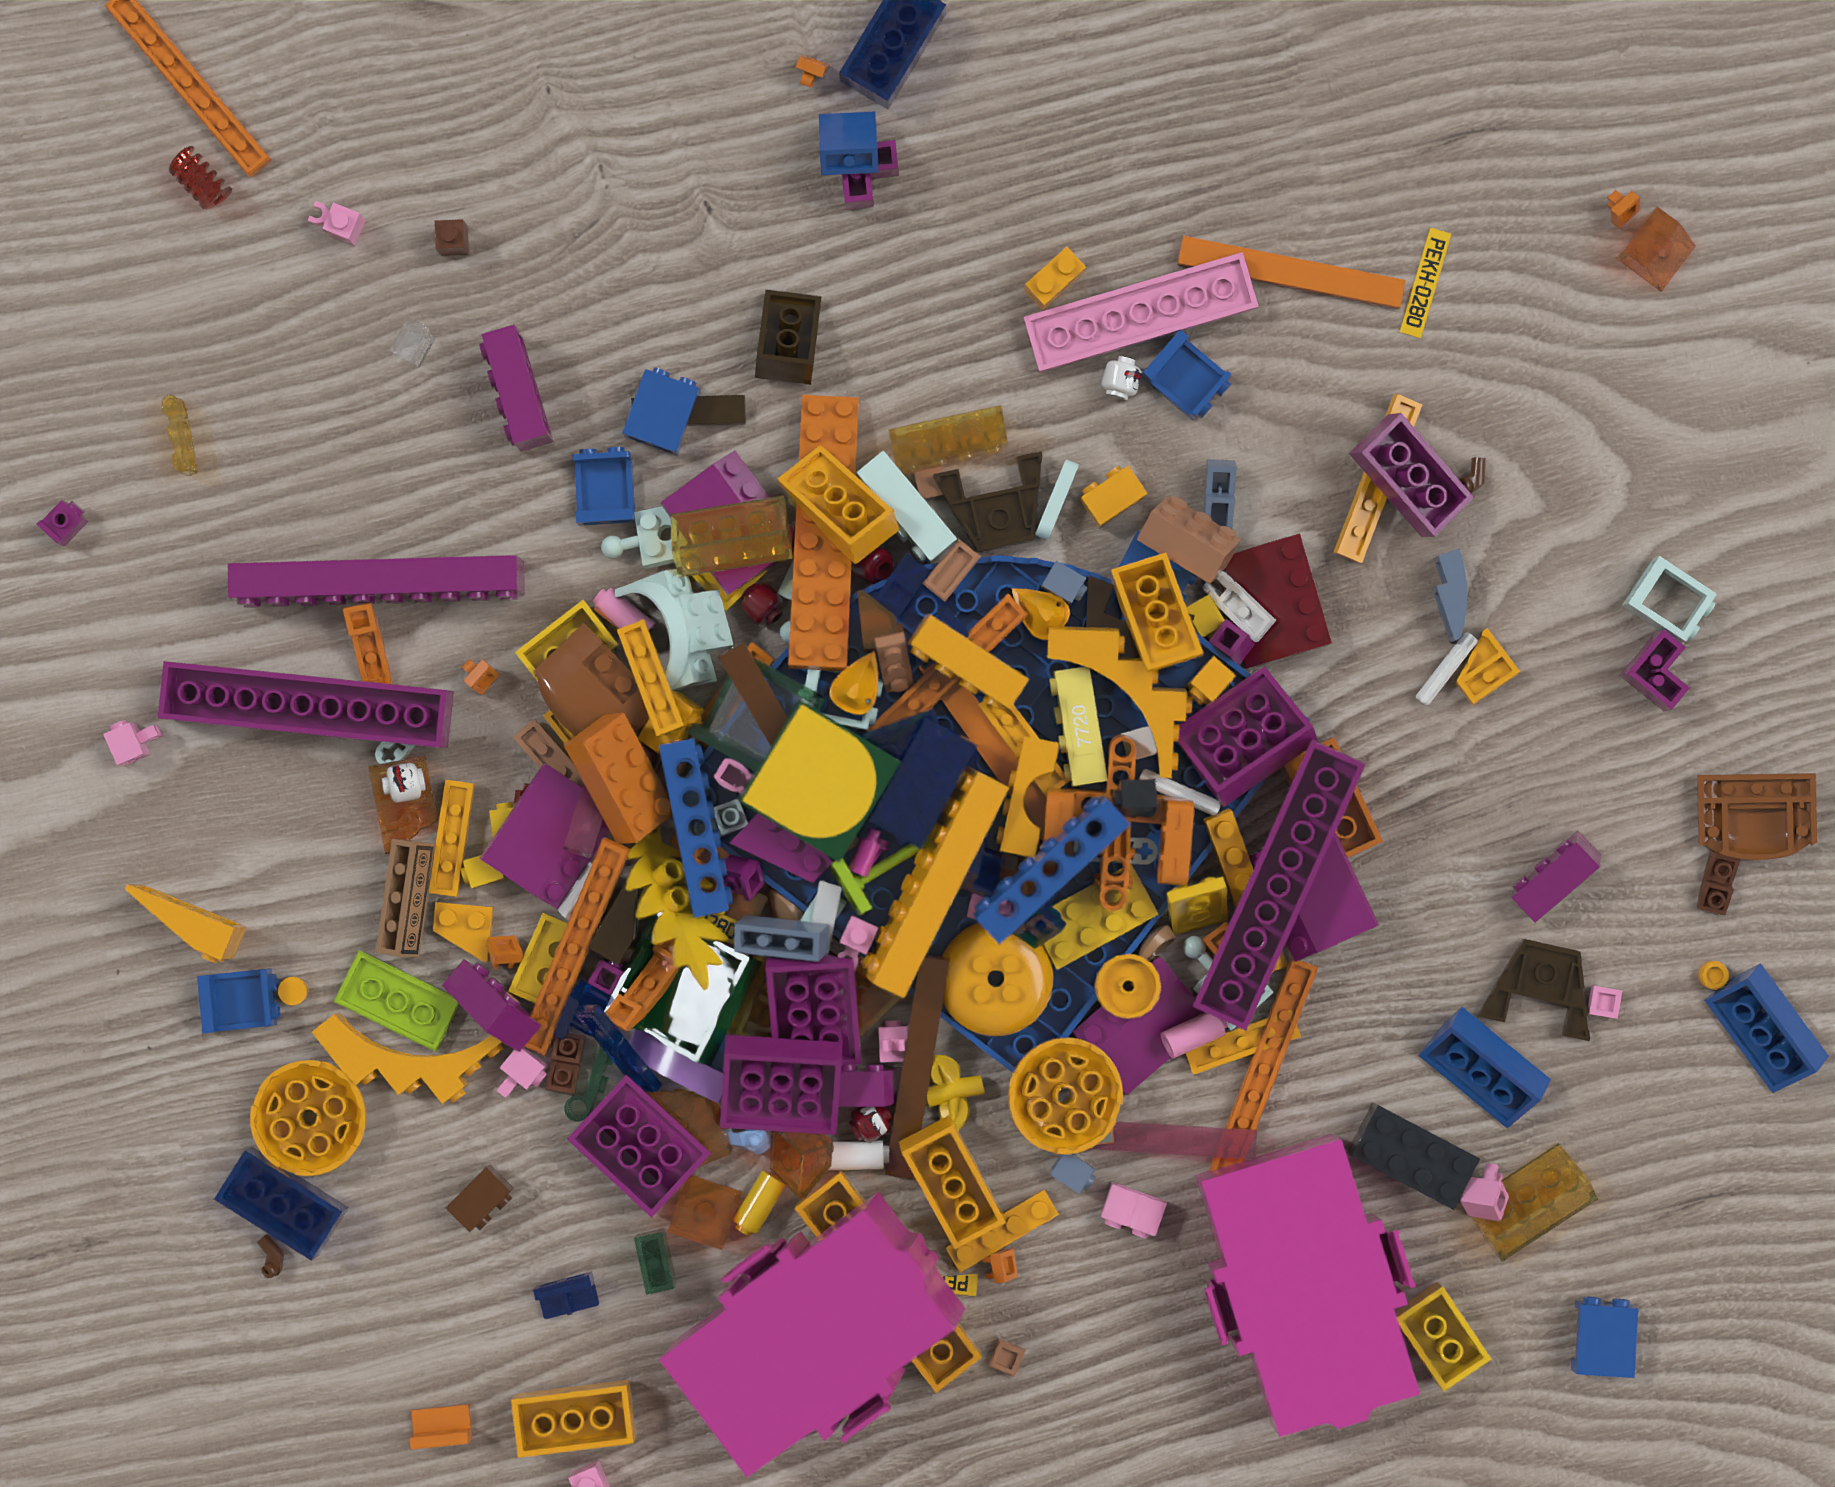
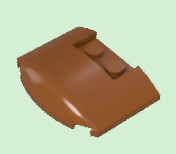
(589, 681)
(1757, 814)

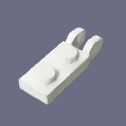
(1240, 607)

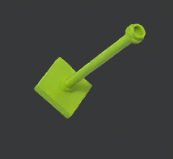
(854, 884)

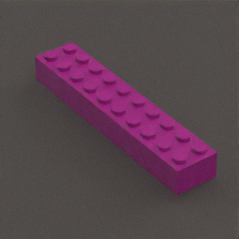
(376, 579)
(305, 704)
(1279, 884)

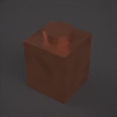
(451, 237)

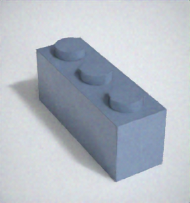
(781, 938)

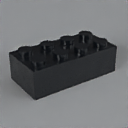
(1413, 1156)

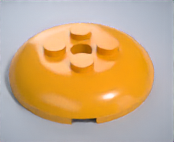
(1000, 1008)
(1092, 1099)
(280, 1123)

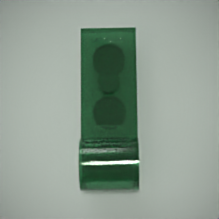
(596, 1084)

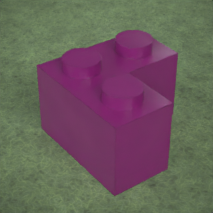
(858, 187)
(1650, 672)

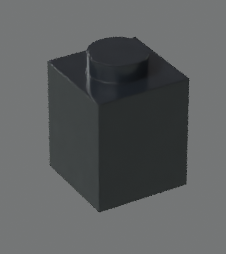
(1136, 797)

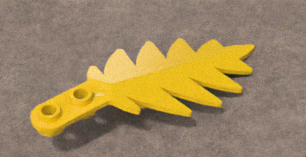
(671, 897)

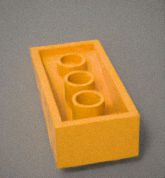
(839, 504)
(1155, 612)
(201, 929)

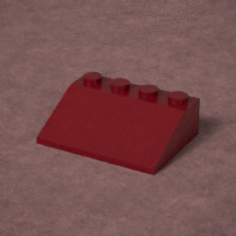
(1283, 584)

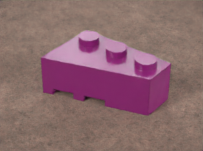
(782, 848)
(1556, 876)
(490, 1005)
(869, 1086)

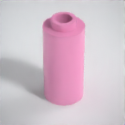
(619, 610)
(1192, 1034)

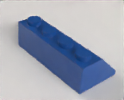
(1767, 1028)
(1485, 1067)

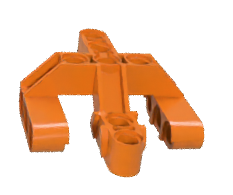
(1172, 813)

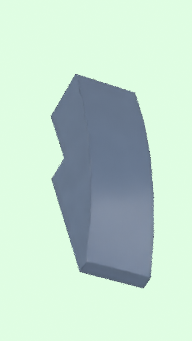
(1220, 491)
(1452, 594)

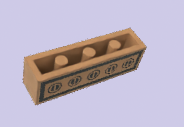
(405, 898)

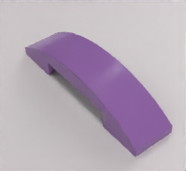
(677, 1067)

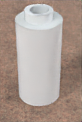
(859, 1155)

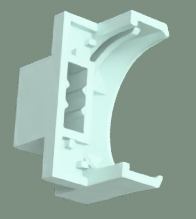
(693, 622)

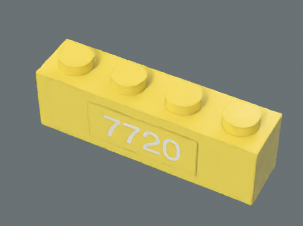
(1080, 726)

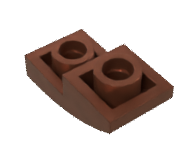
(1717, 883)
(565, 1064)

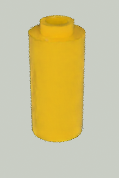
(758, 1203)

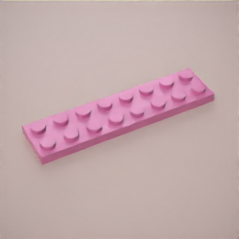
(1141, 312)

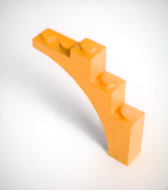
(1161, 706)
(362, 1057)

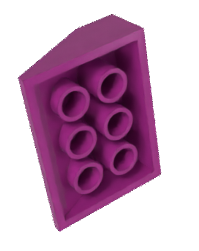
(718, 485)
(1245, 736)
(533, 838)
(1333, 907)
(815, 1002)
(1136, 1042)
(781, 1084)
(638, 1146)

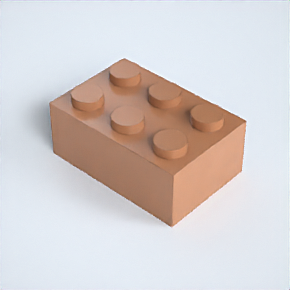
(1189, 538)

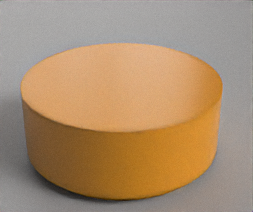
(1713, 975)
(293, 990)

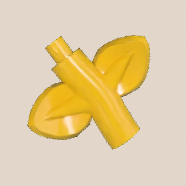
(951, 1090)

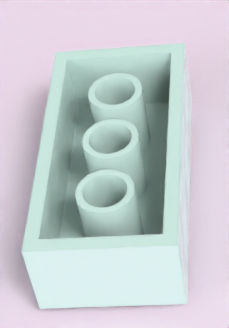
(913, 514)

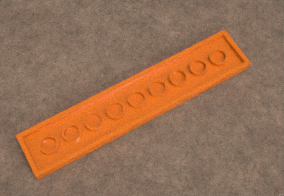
(819, 568)

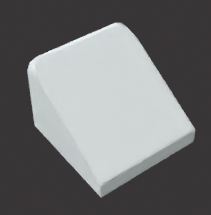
(1144, 742)

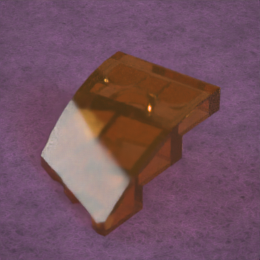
(403, 818)
(699, 1117)

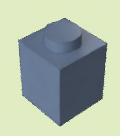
(1064, 583)
(1073, 1172)

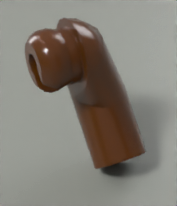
(1476, 477)
(274, 1256)

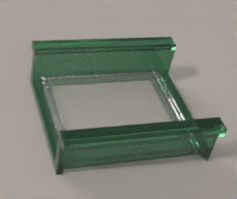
(733, 728)

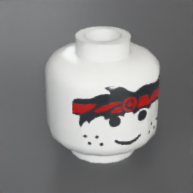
(1121, 378)
(403, 782)

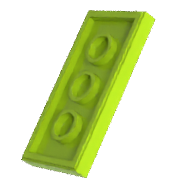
(397, 1000)

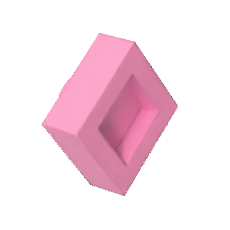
(1604, 1002)

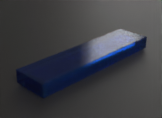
(617, 1047)

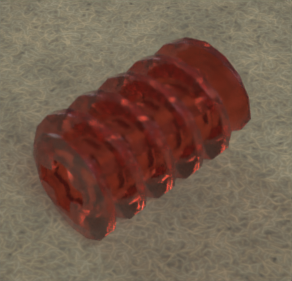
(197, 180)

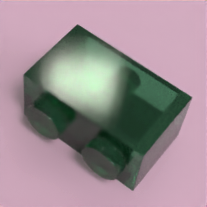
(655, 1261)

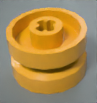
(1143, 979)

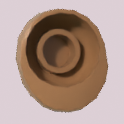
(783, 908)
(1155, 941)

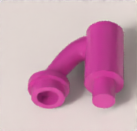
(868, 852)

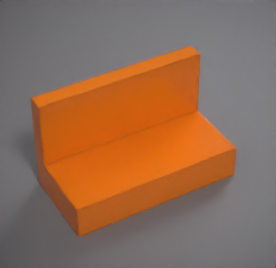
(441, 1426)

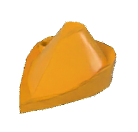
(1041, 611)
(856, 686)

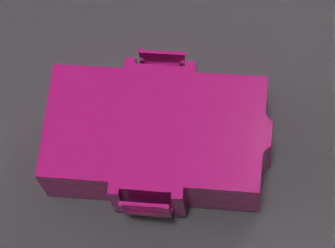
(1307, 1285)
(813, 1334)

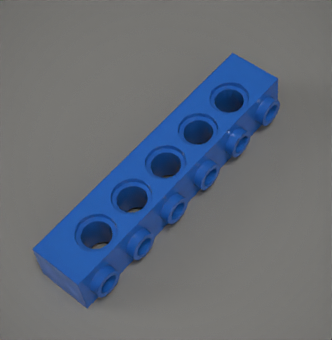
(672, 756)
(1067, 866)

